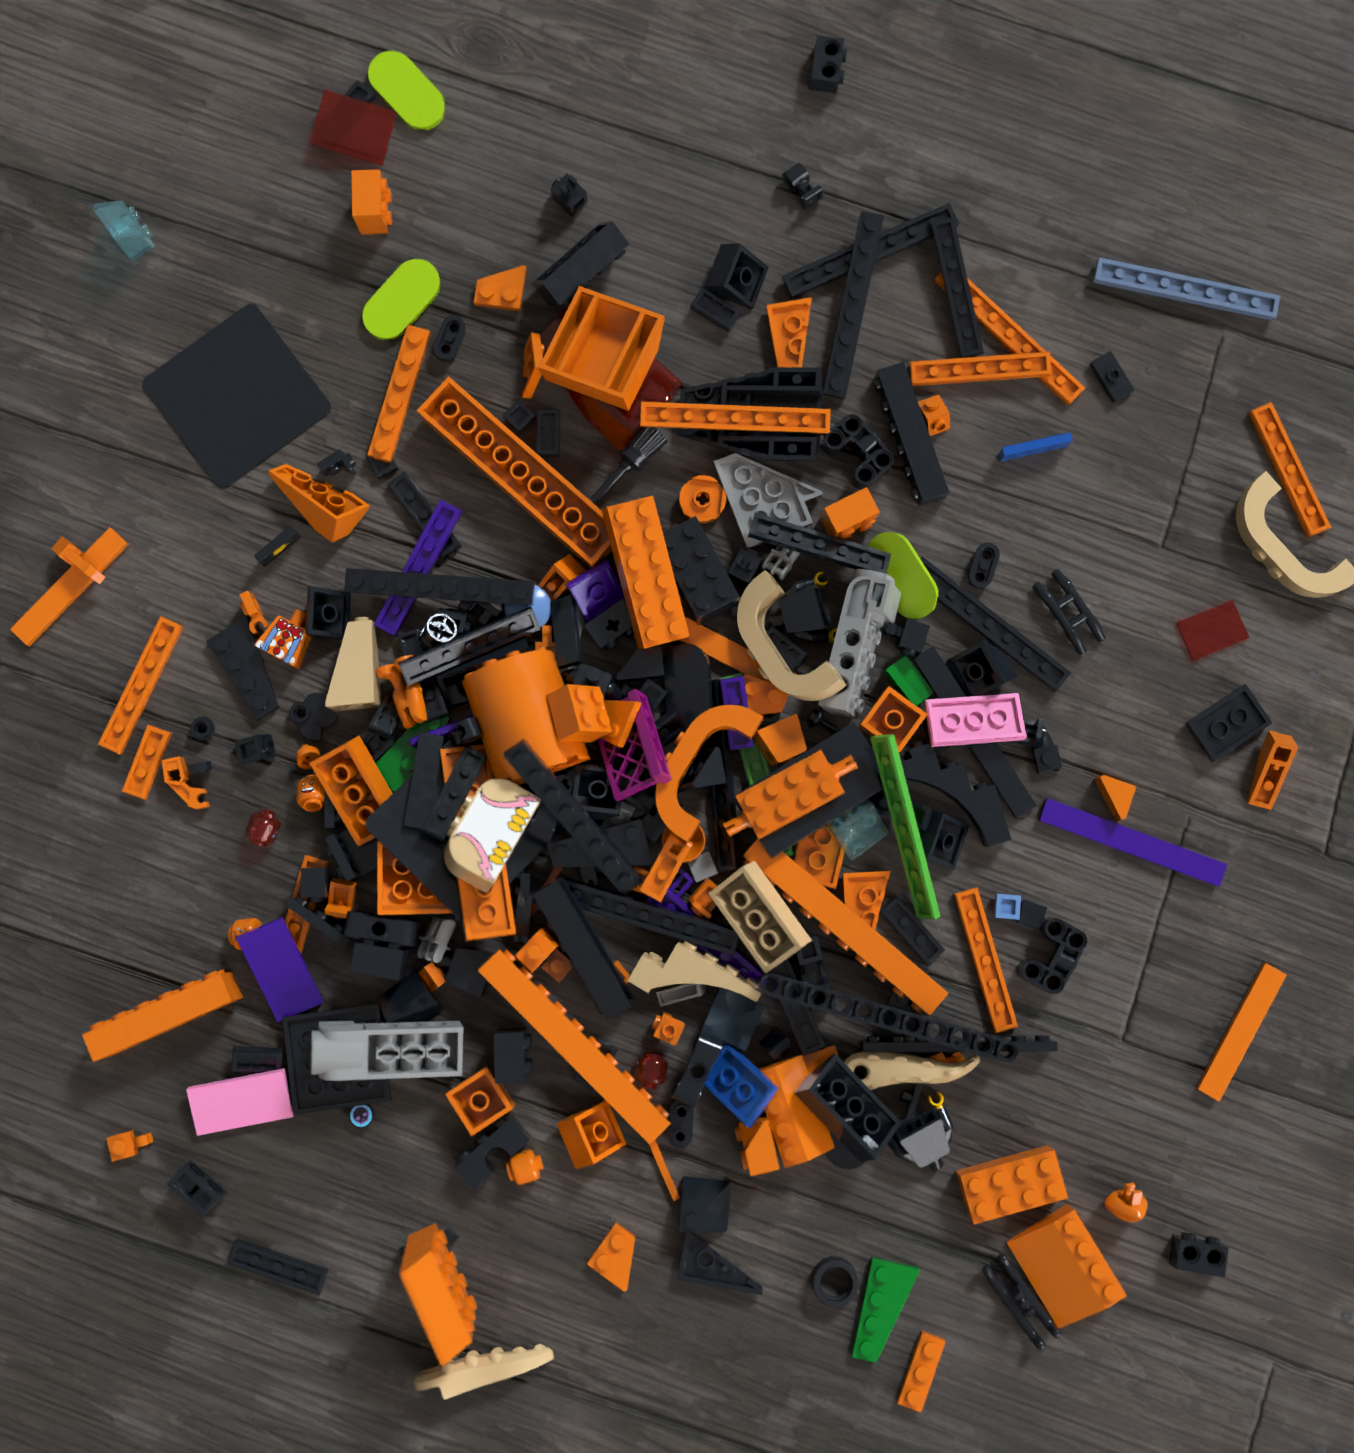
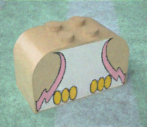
(488, 831)

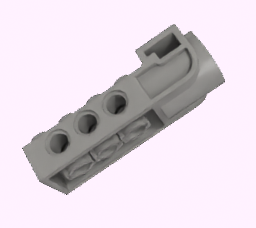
(867, 605)
(386, 1050)

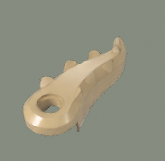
(903, 1067)
(481, 1369)

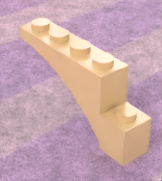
(690, 966)

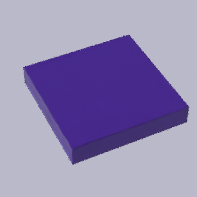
(595, 590)

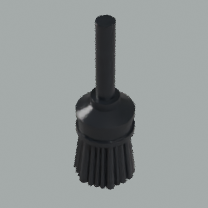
(633, 457)

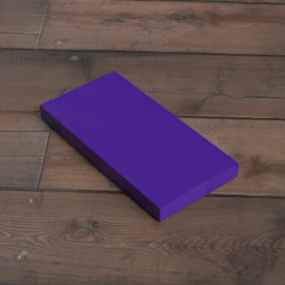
(279, 969)

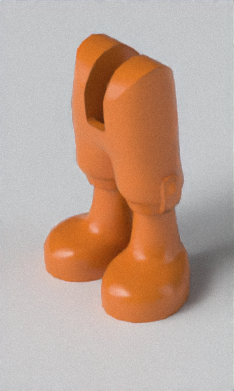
(407, 699)

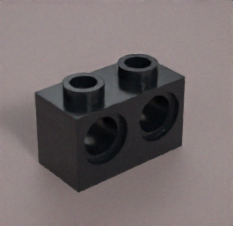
(827, 64)
(196, 1188)
(1197, 1259)

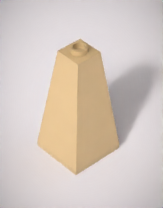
(354, 677)

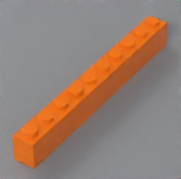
(849, 928)
(574, 1045)

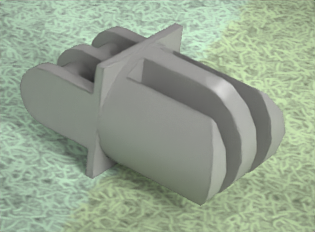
(782, 557)
(436, 939)

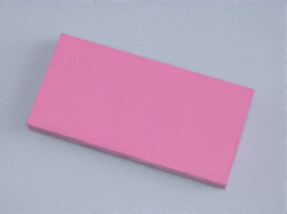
(975, 720)
(240, 1101)

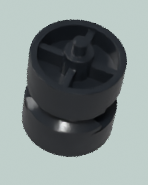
(437, 630)

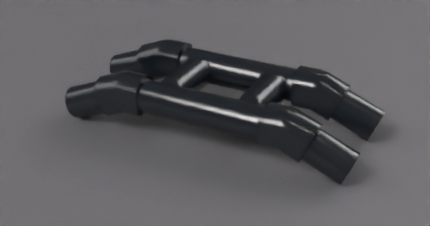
(1069, 625)

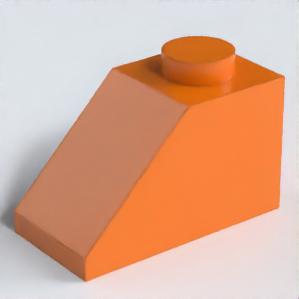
(559, 575)

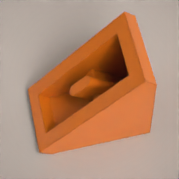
(1116, 794)

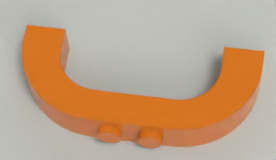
(688, 746)

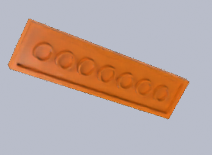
(482, 913)

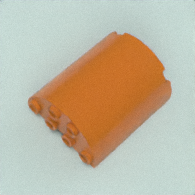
(514, 706)

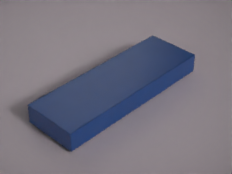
(1035, 446)

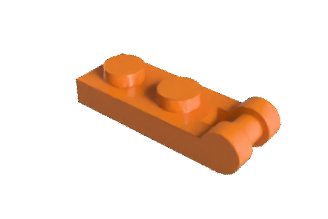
(665, 868)

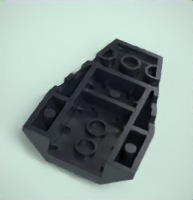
(772, 388)

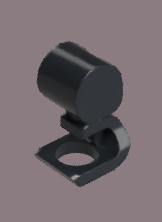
(798, 180)
(467, 732)

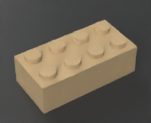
(759, 916)

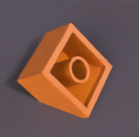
(591, 1134)

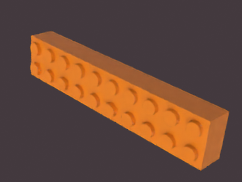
(517, 471)

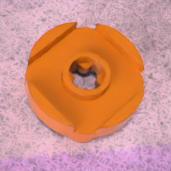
(714, 492)

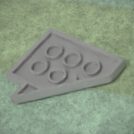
(764, 491)

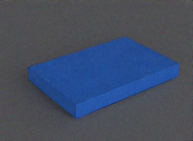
(740, 1085)

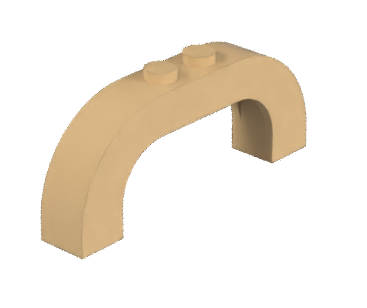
(1273, 553)
(751, 613)

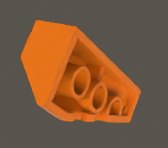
(325, 509)

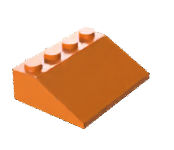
(401, 891)
(1066, 1267)

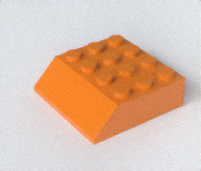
(603, 348)
(438, 1292)

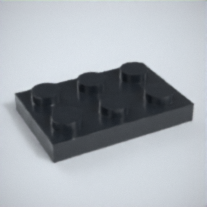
(1228, 723)

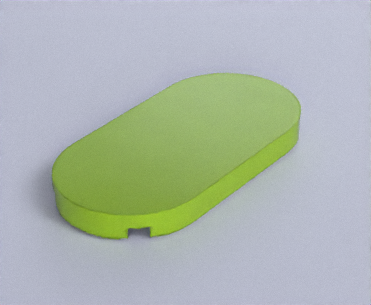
(406, 90)
(401, 299)
(910, 575)

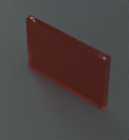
(1212, 630)

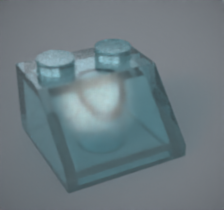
(125, 228)

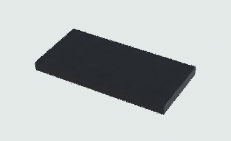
(858, 787)

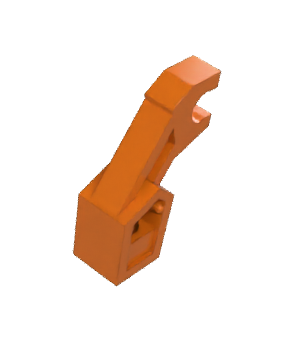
(73, 556)
(181, 787)

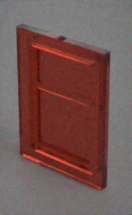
(353, 127)

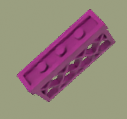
(652, 753)

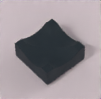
(732, 1018)

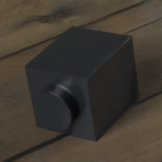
(315, 883)

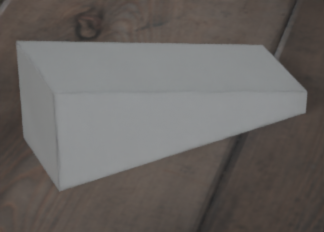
(680, 993)

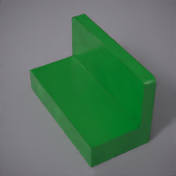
(908, 681)

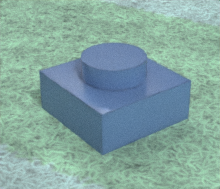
(1007, 906)

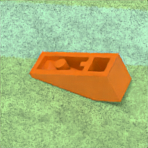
(1271, 769)

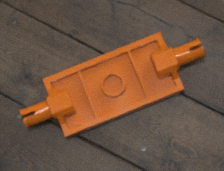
(790, 794)

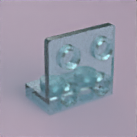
(858, 829)

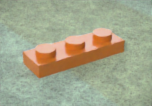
(921, 1371)

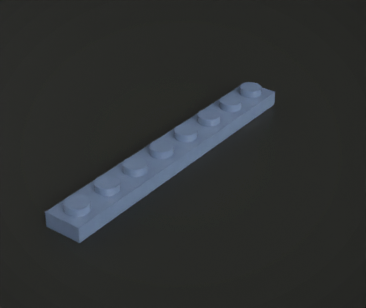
(1186, 289)

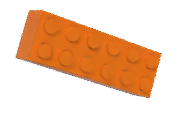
(645, 572)
(160, 1016)

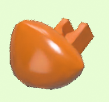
(1127, 1203)

